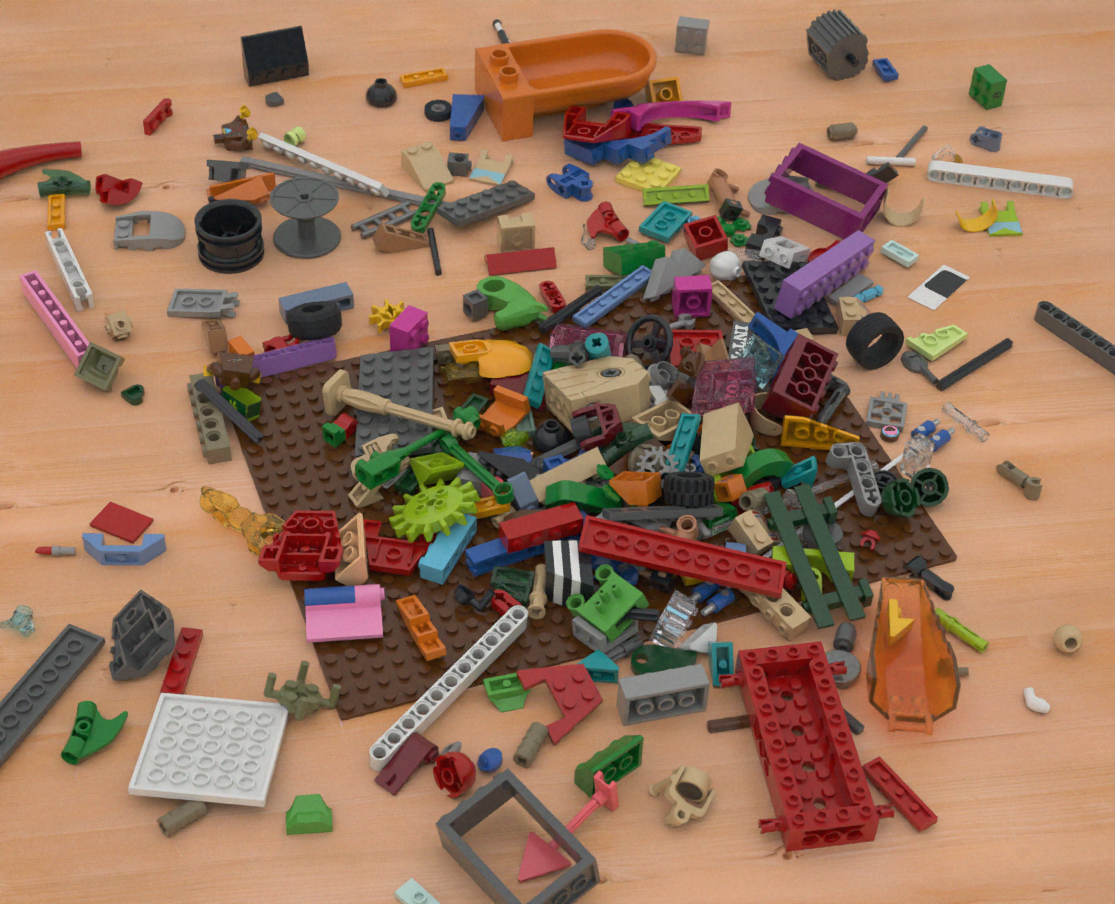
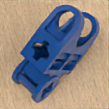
(572, 183)

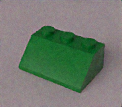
(614, 762)

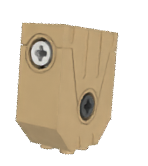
(599, 380)

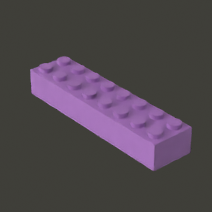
(824, 274)

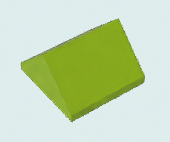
(435, 466)

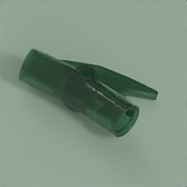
(63, 183)
(632, 437)

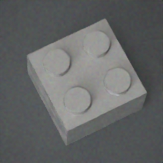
(692, 35)

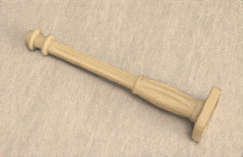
(338, 394)

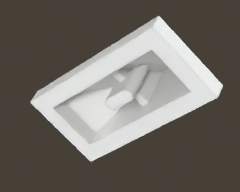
(699, 639)

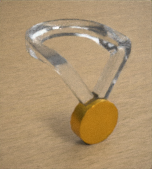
(958, 159)

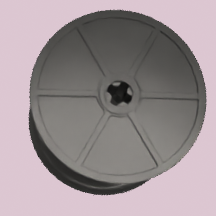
(304, 203)

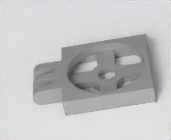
(888, 404)

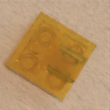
(468, 371)

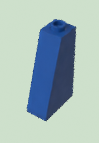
(465, 114)

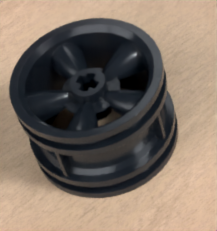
(229, 236)

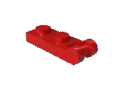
(157, 116)

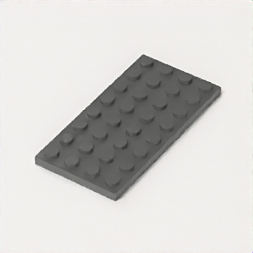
(406, 380)

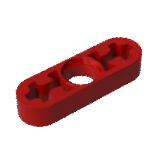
(552, 296)

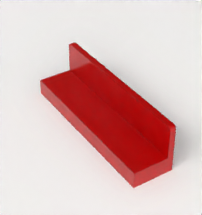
(521, 261)

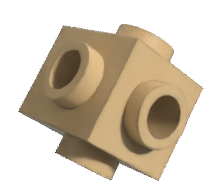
(122, 320)

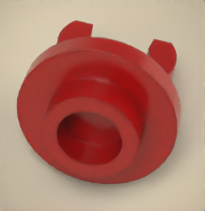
(869, 536)
(789, 580)

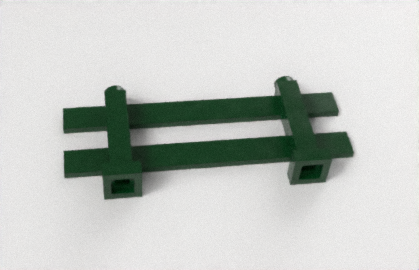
(815, 516)

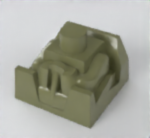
(99, 366)

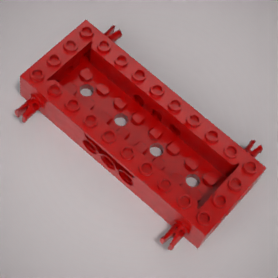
(825, 746)

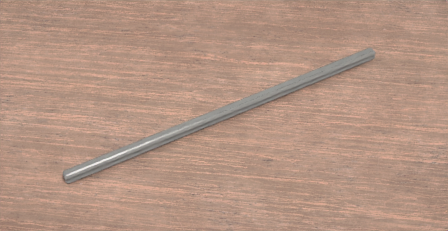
(296, 172)

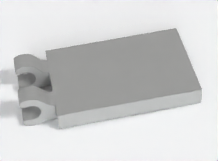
(203, 303)

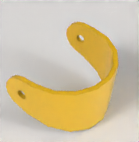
(980, 223)

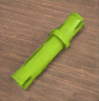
(953, 625)

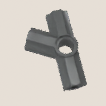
(574, 353)

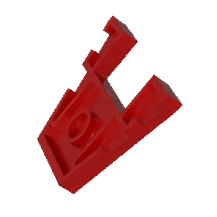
(392, 554)
(570, 689)

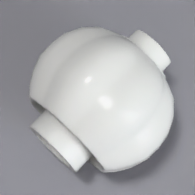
(725, 266)

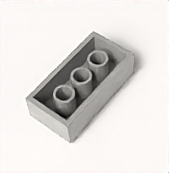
(662, 694)

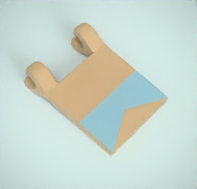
(490, 171)

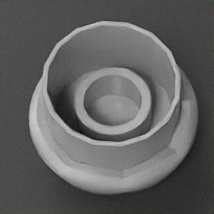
(661, 375)

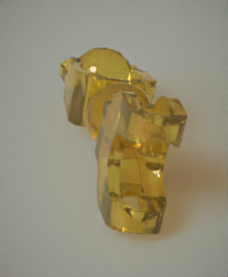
(229, 513)

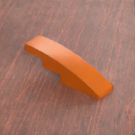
(420, 627)

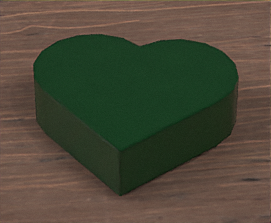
(133, 394)

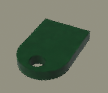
(660, 659)

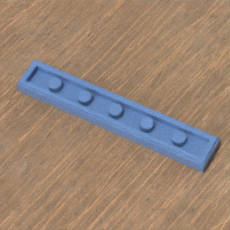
(613, 297)

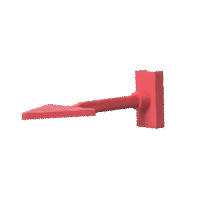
(542, 857)

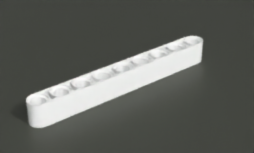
(989, 178)

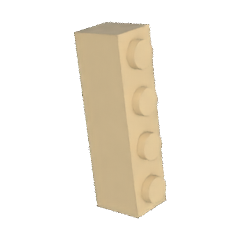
(574, 470)

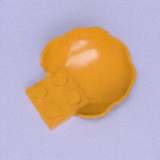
(495, 357)

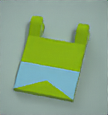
(1006, 222)

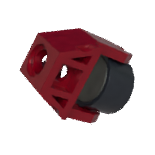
(609, 421)

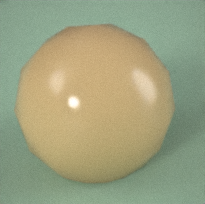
(1066, 637)

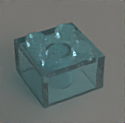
(765, 357)

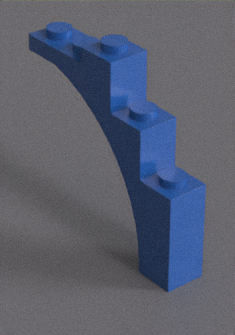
(617, 151)

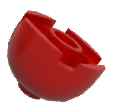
(454, 773)

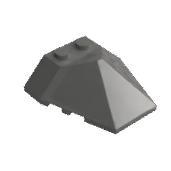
(141, 636)

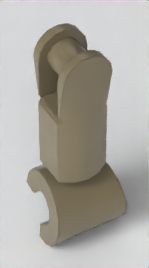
(1031, 485)

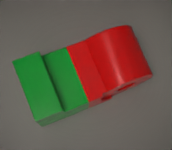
(339, 429)

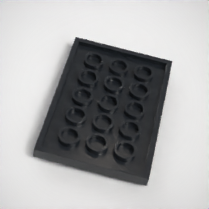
(766, 282)

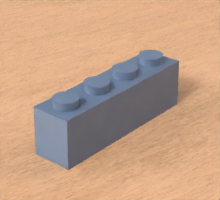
(338, 294)

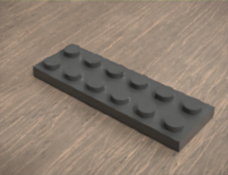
(485, 203)

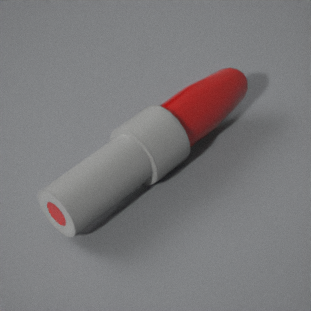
(56, 550)

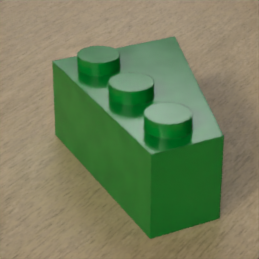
(628, 258)

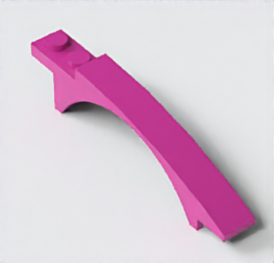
(695, 109)

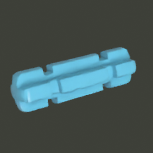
(870, 293)

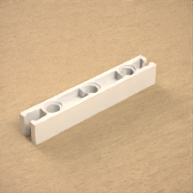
(69, 270)

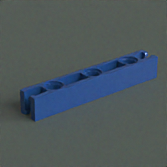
(493, 553)

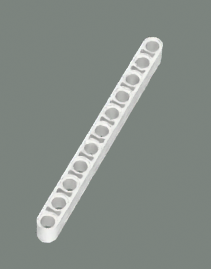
(499, 636)

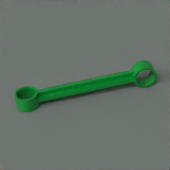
(450, 446)

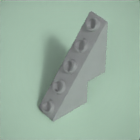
(665, 269)

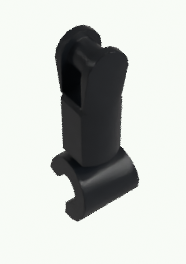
(932, 581)

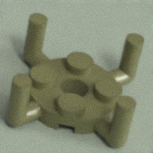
(299, 696)

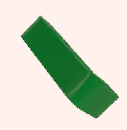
(583, 495)

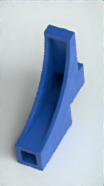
(772, 334)

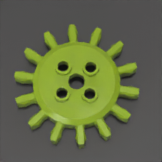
(434, 509)

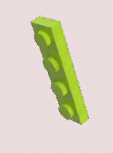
(675, 194)

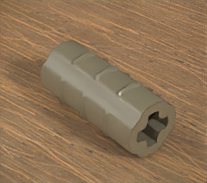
(530, 744)
(181, 816)

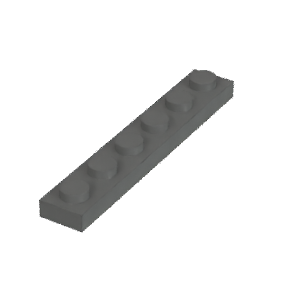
(654, 513)

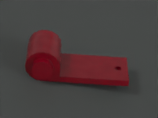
(406, 761)

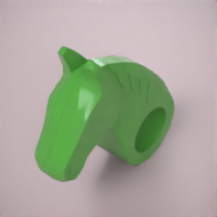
(515, 303)

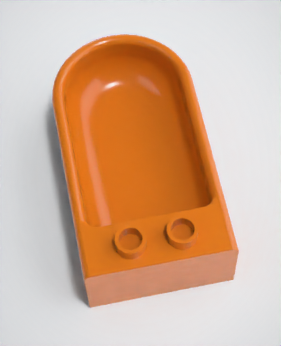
(558, 72)

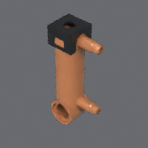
(729, 207)
(663, 580)

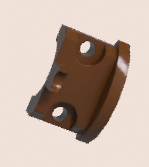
(691, 362)

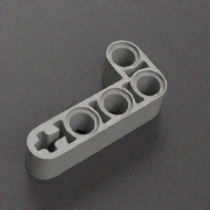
(856, 461)

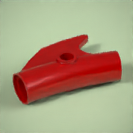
(605, 220)

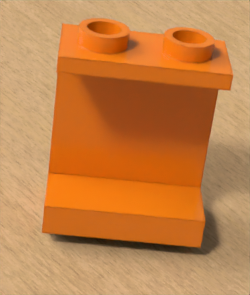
(505, 412)

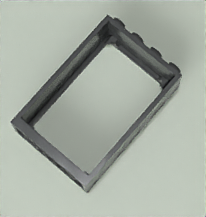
(485, 801)

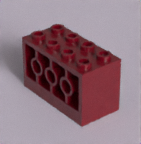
(801, 379)

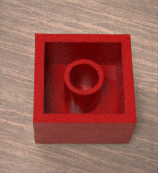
(705, 237)

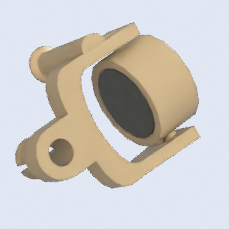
(692, 786)

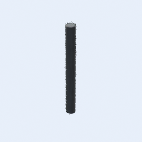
(434, 251)

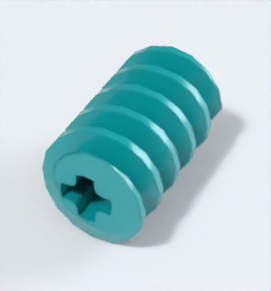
(597, 346)

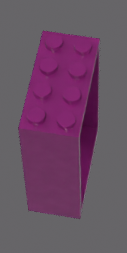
(817, 208)

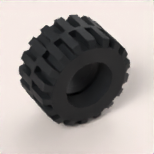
(689, 489)

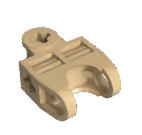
(381, 445)

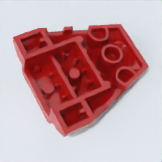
(305, 547)

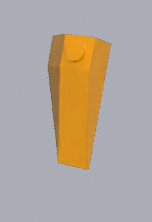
(812, 434)

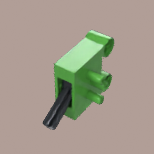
(612, 605)

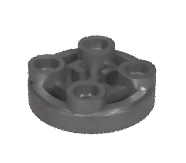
(853, 667)

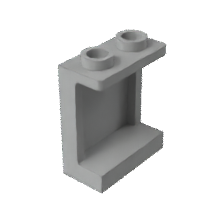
(595, 639)

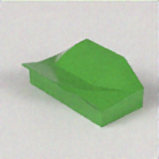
(505, 692)
(308, 815)

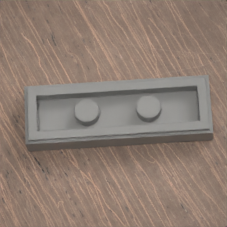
(854, 286)

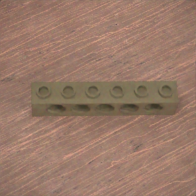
(209, 422)

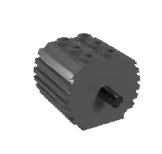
(837, 45)

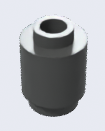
(845, 637)

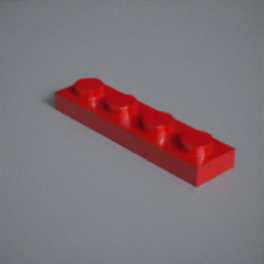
(182, 661)
(899, 794)

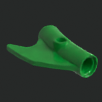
(90, 732)

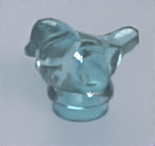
(20, 621)

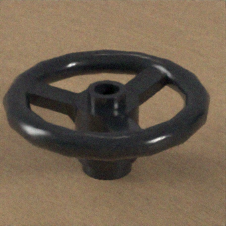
(651, 342)

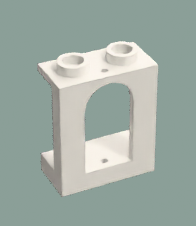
(781, 251)

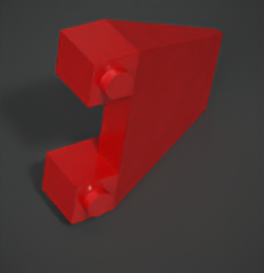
(581, 130)

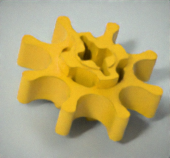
(385, 315)

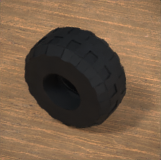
(314, 320)

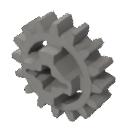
(659, 454)

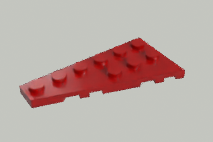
(679, 133)

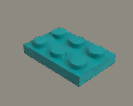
(665, 221)

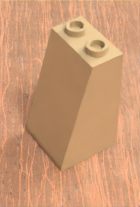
(724, 439)

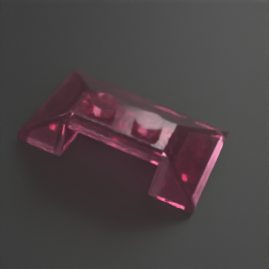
(724, 384)

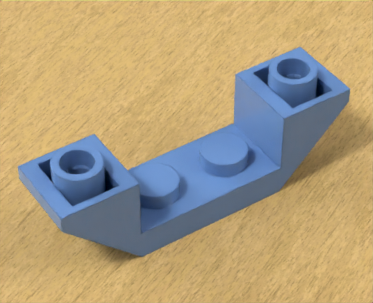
(151, 547)

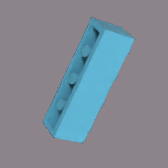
(446, 551)

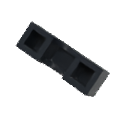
(767, 228)

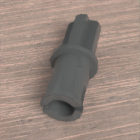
(625, 648)

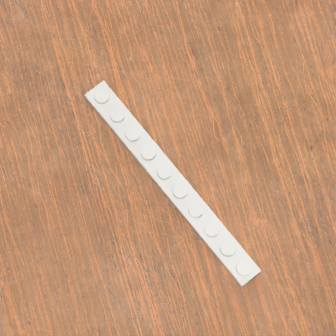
(326, 166)

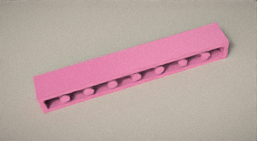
(54, 316)

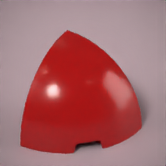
(116, 191)

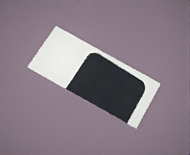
(938, 287)

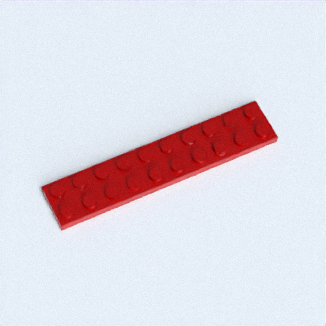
(682, 556)

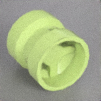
(295, 136)

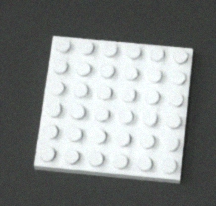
(210, 750)

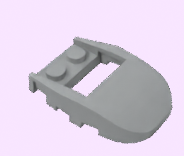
(757, 197)
(165, 231)

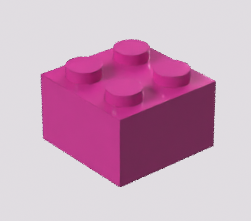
(692, 295)
(409, 330)

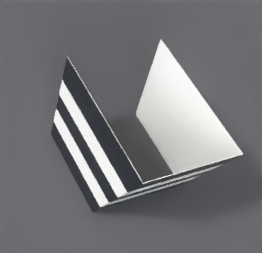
(567, 571)

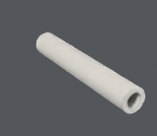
(872, 160)

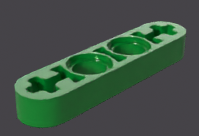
(430, 208)

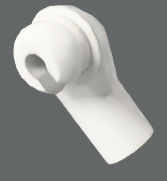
(1035, 703)

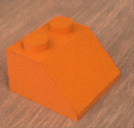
(638, 487)

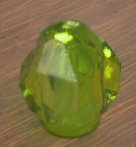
(514, 438)

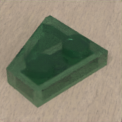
(513, 581)

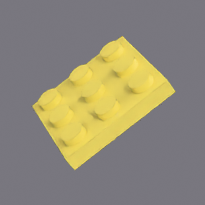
(648, 175)

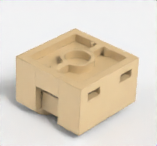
(516, 233)

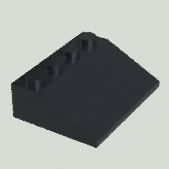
(274, 56)

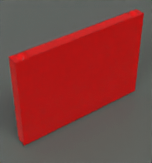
(121, 522)

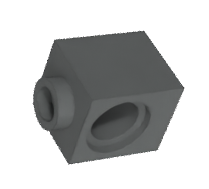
(459, 164)
(475, 305)

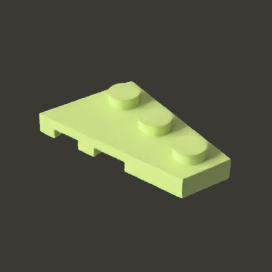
(937, 343)

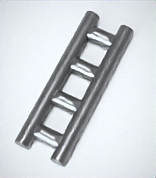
(394, 220)

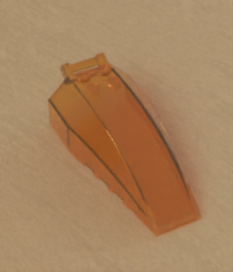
(919, 672)

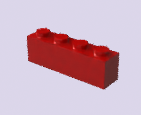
(540, 527)

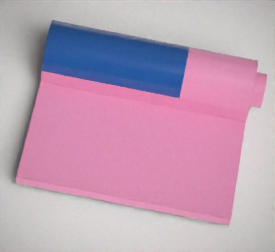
(343, 612)

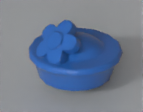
(490, 760)

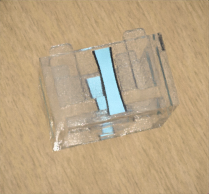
(674, 620)

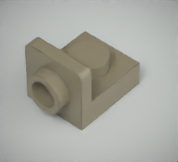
(443, 354)

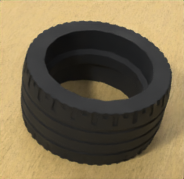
(866, 331)

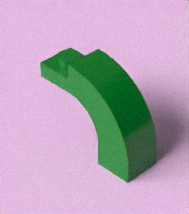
(762, 464)

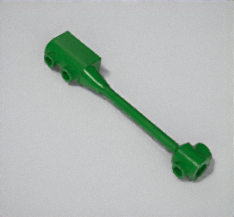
(387, 464)

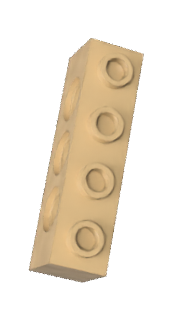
(795, 619)

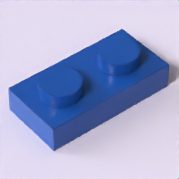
(885, 69)

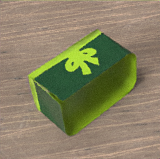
(242, 400)

